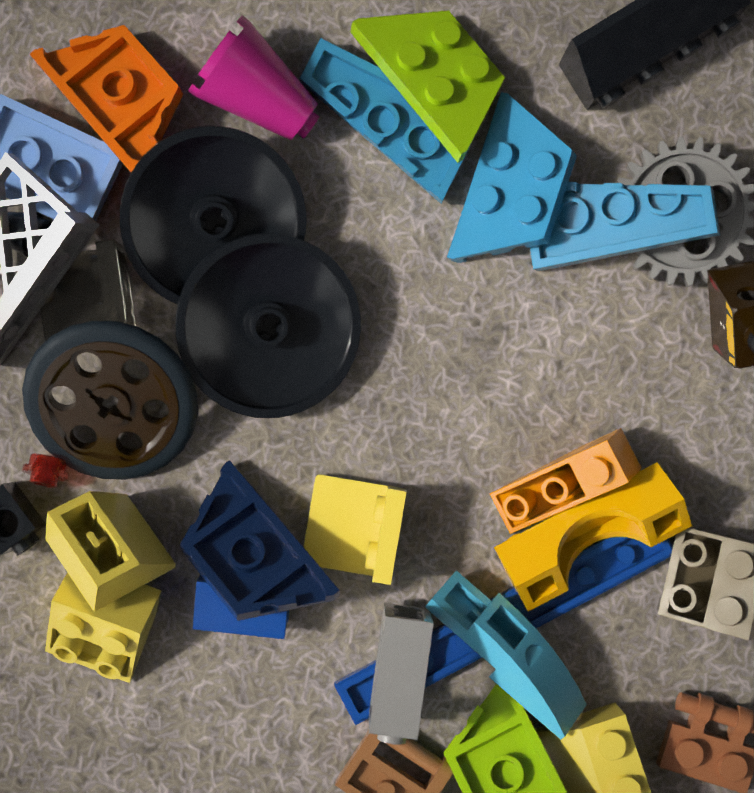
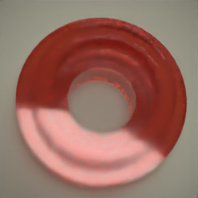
(45, 470)

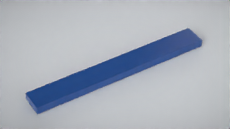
(591, 574)

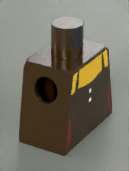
(730, 316)

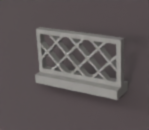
(47, 258)

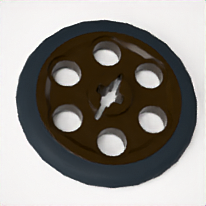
(114, 344)

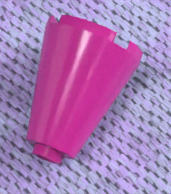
(256, 84)

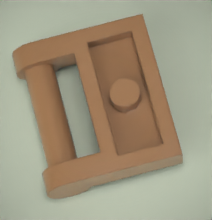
(374, 774)

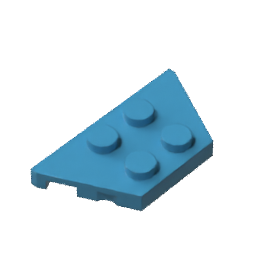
(513, 186)

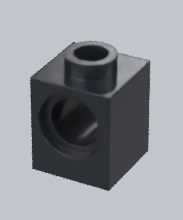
(28, 520)

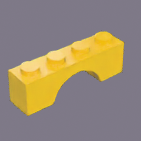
(542, 556)

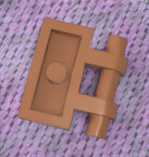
(706, 755)

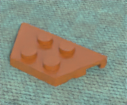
(115, 89)

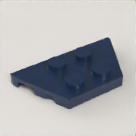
(251, 554)

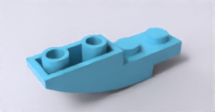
(513, 646)

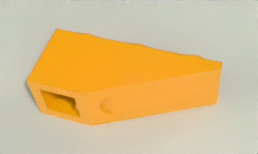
(567, 481)

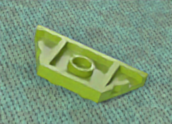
(435, 71)
(501, 751)

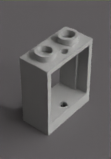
(400, 673)

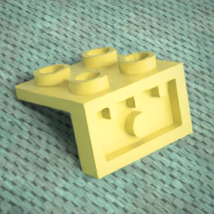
(355, 526)

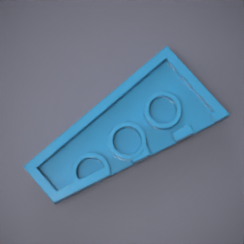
(381, 115)
(625, 219)

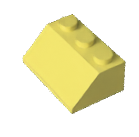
(597, 754)

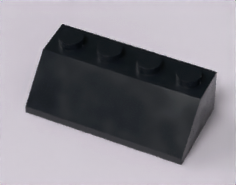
(638, 42)

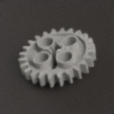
(697, 169)

